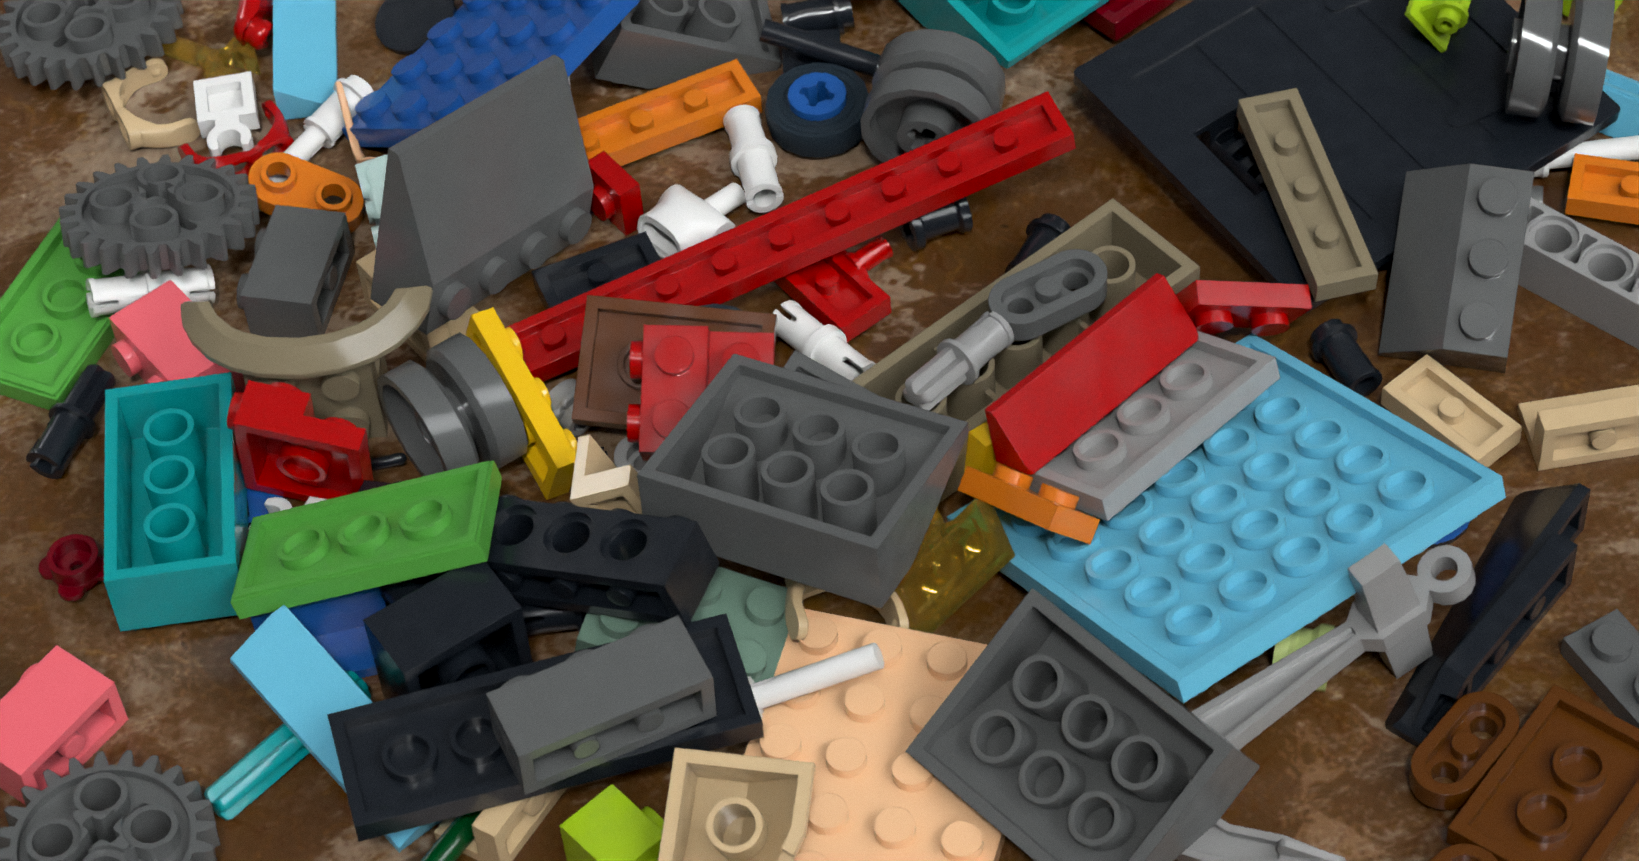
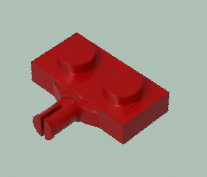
(840, 288)
(1253, 305)

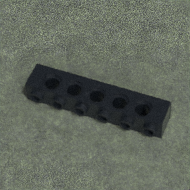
(597, 559)

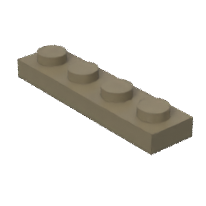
(1307, 195)

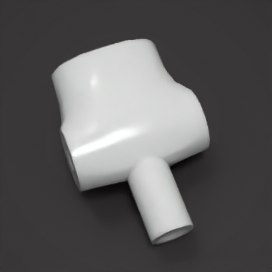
(685, 219)

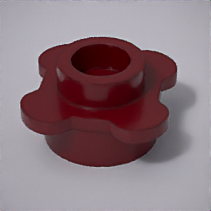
(65, 556)

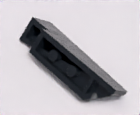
(1515, 587)

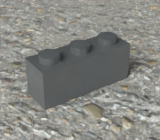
(601, 704)

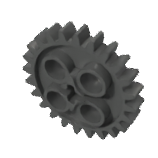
(84, 37)
(159, 216)
(112, 816)

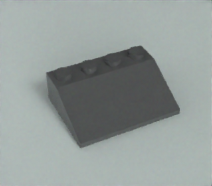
(681, 38)
(484, 194)
(805, 477)
(1078, 747)

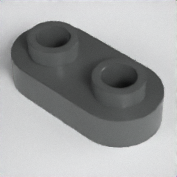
(1041, 294)

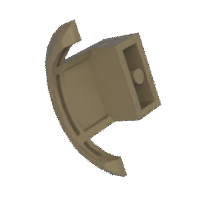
(333, 367)

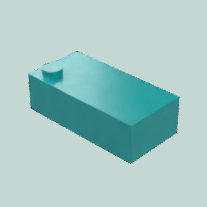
(172, 502)

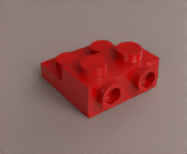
(675, 371)
(290, 450)

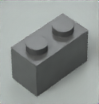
(296, 272)

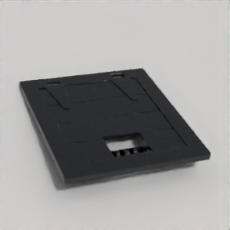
(1369, 86)

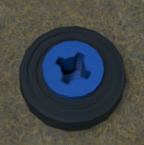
(816, 109)

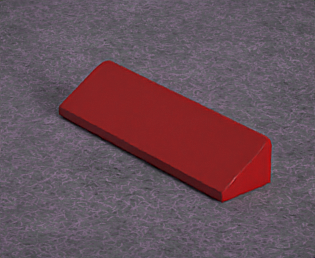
(1089, 376)

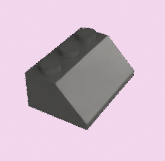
(1457, 265)

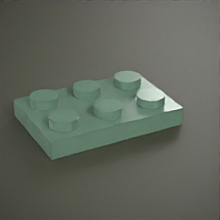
(753, 610)

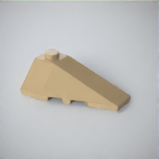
(735, 807)

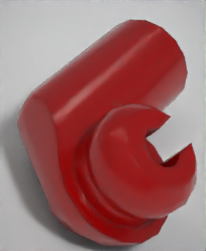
(254, 23)

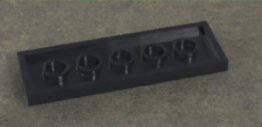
(438, 754)

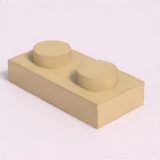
(1451, 411)

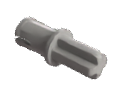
(958, 361)

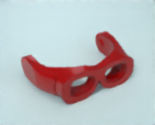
(278, 135)

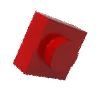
(615, 193)

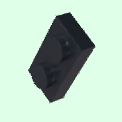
(592, 269)

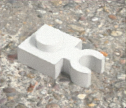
(227, 111)

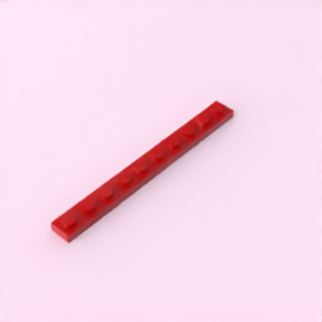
(816, 225)

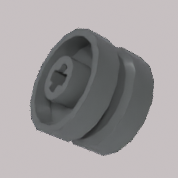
(1568, 53)
(927, 89)
(452, 409)

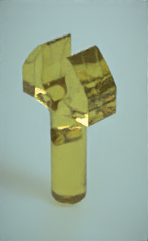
(215, 61)

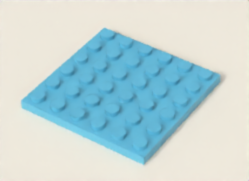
(1253, 529)

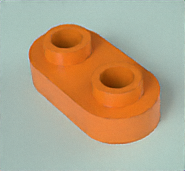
(305, 187)

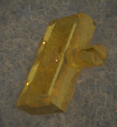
(953, 564)

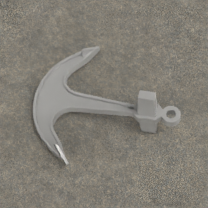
(1385, 618)

